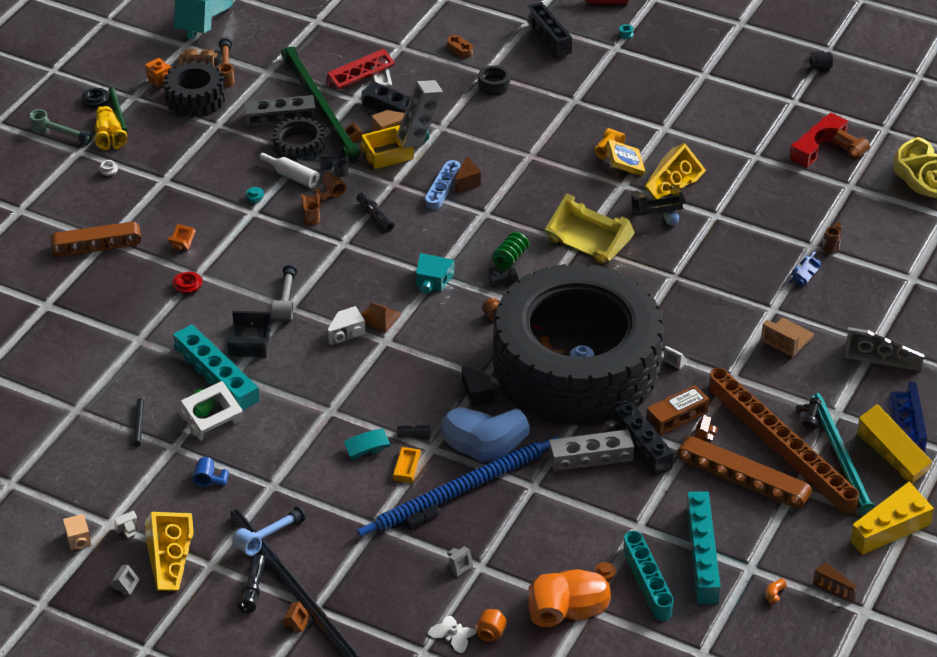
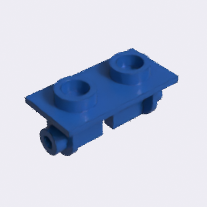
(801, 274)

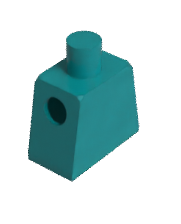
(433, 272)

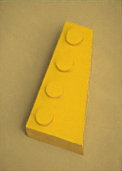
(893, 444)
(892, 519)

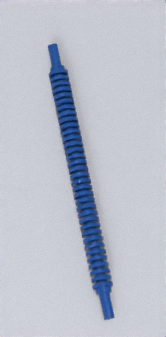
(456, 487)

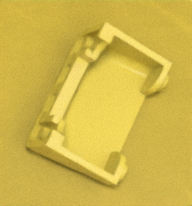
(588, 230)

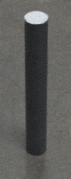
(138, 422)

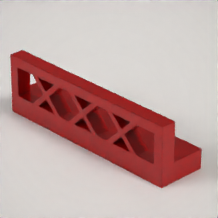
(358, 67)

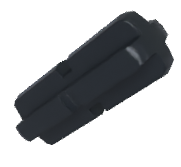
(418, 431)
(418, 518)

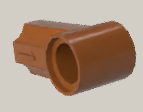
(854, 146)

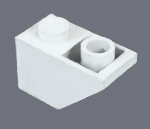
(346, 326)

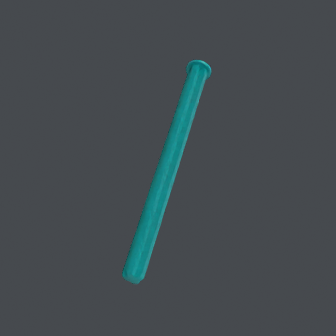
(843, 456)

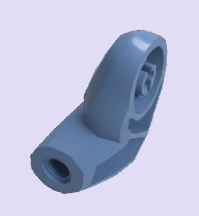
(484, 436)

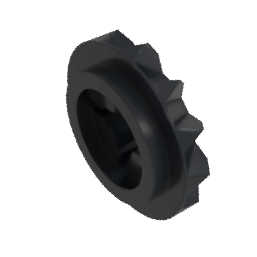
(101, 94)

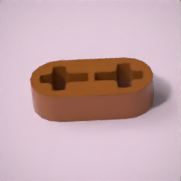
(459, 46)

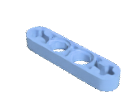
(440, 196)

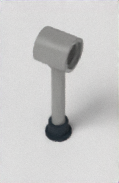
(284, 309)

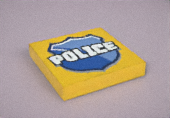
(625, 157)

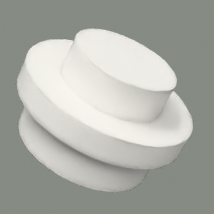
(108, 168)

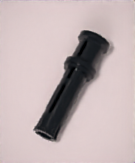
(251, 590)

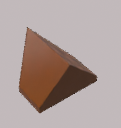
(380, 316)

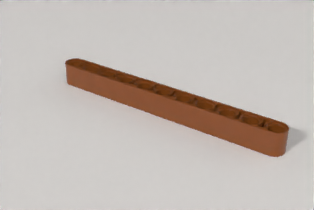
(784, 441)

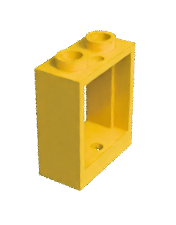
(383, 138)

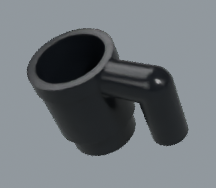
(821, 60)

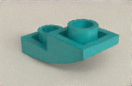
(369, 441)

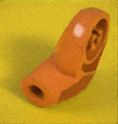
(567, 595)

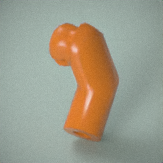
(772, 590)

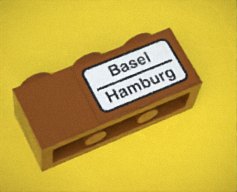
(677, 410)

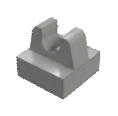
(460, 560)
(125, 580)

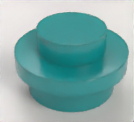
(255, 194)

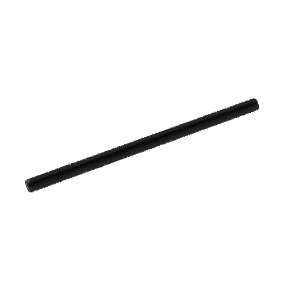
(298, 590)

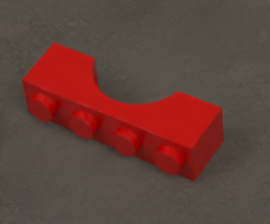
(806, 148)

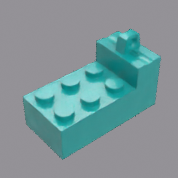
(197, 14)

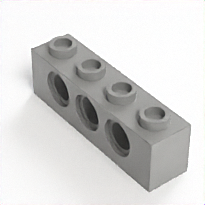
(419, 113)
(591, 450)

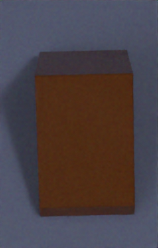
(467, 177)

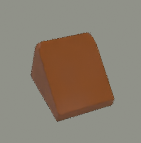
(354, 132)

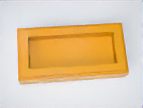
(406, 465)

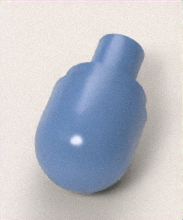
(671, 217)

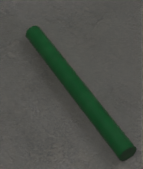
(117, 108)

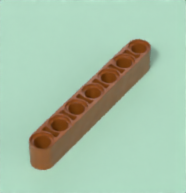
(744, 472)

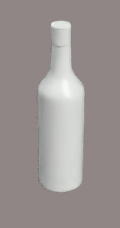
(293, 170)

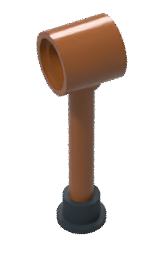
(227, 69)

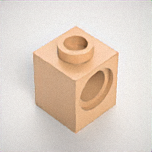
(77, 532)

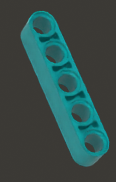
(648, 575)

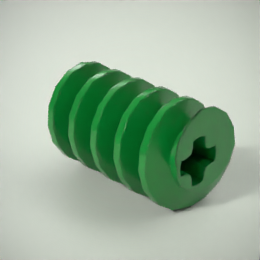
(510, 250)

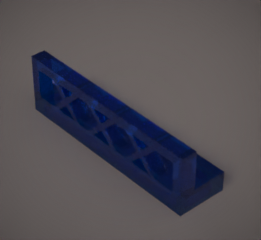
(913, 408)

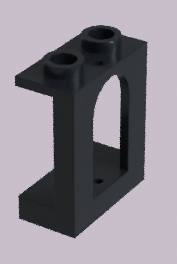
(644, 207)
(249, 347)

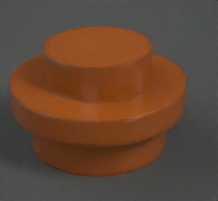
(606, 570)

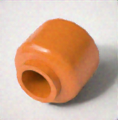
(490, 625)

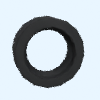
(497, 72)

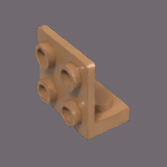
(192, 55)
(785, 336)

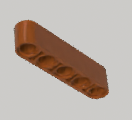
(95, 239)

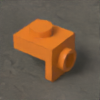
(181, 237)

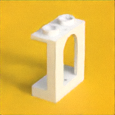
(198, 426)

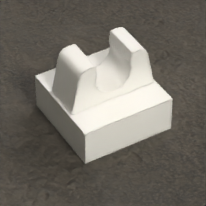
(126, 523)

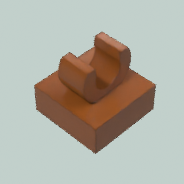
(704, 430)
(296, 617)

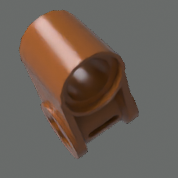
(311, 209)

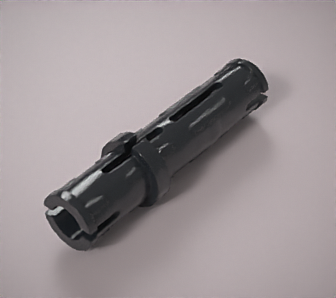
(365, 201)

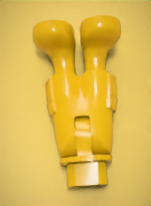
(106, 126)

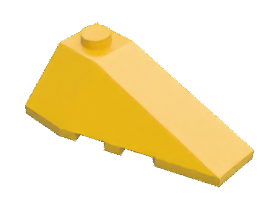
(675, 169)
(168, 546)

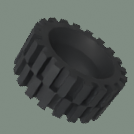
(194, 101)

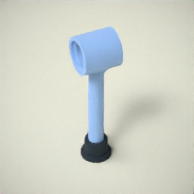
(251, 542)

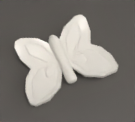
(452, 630)

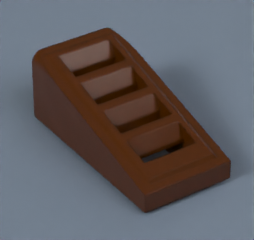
(834, 582)

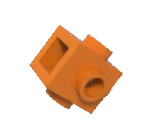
(156, 71)

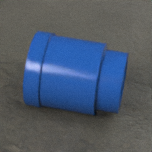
(204, 473)

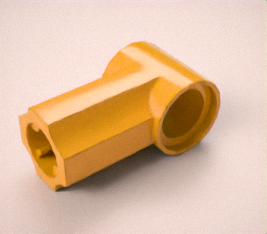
(601, 149)

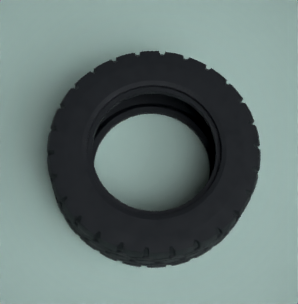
(577, 386)

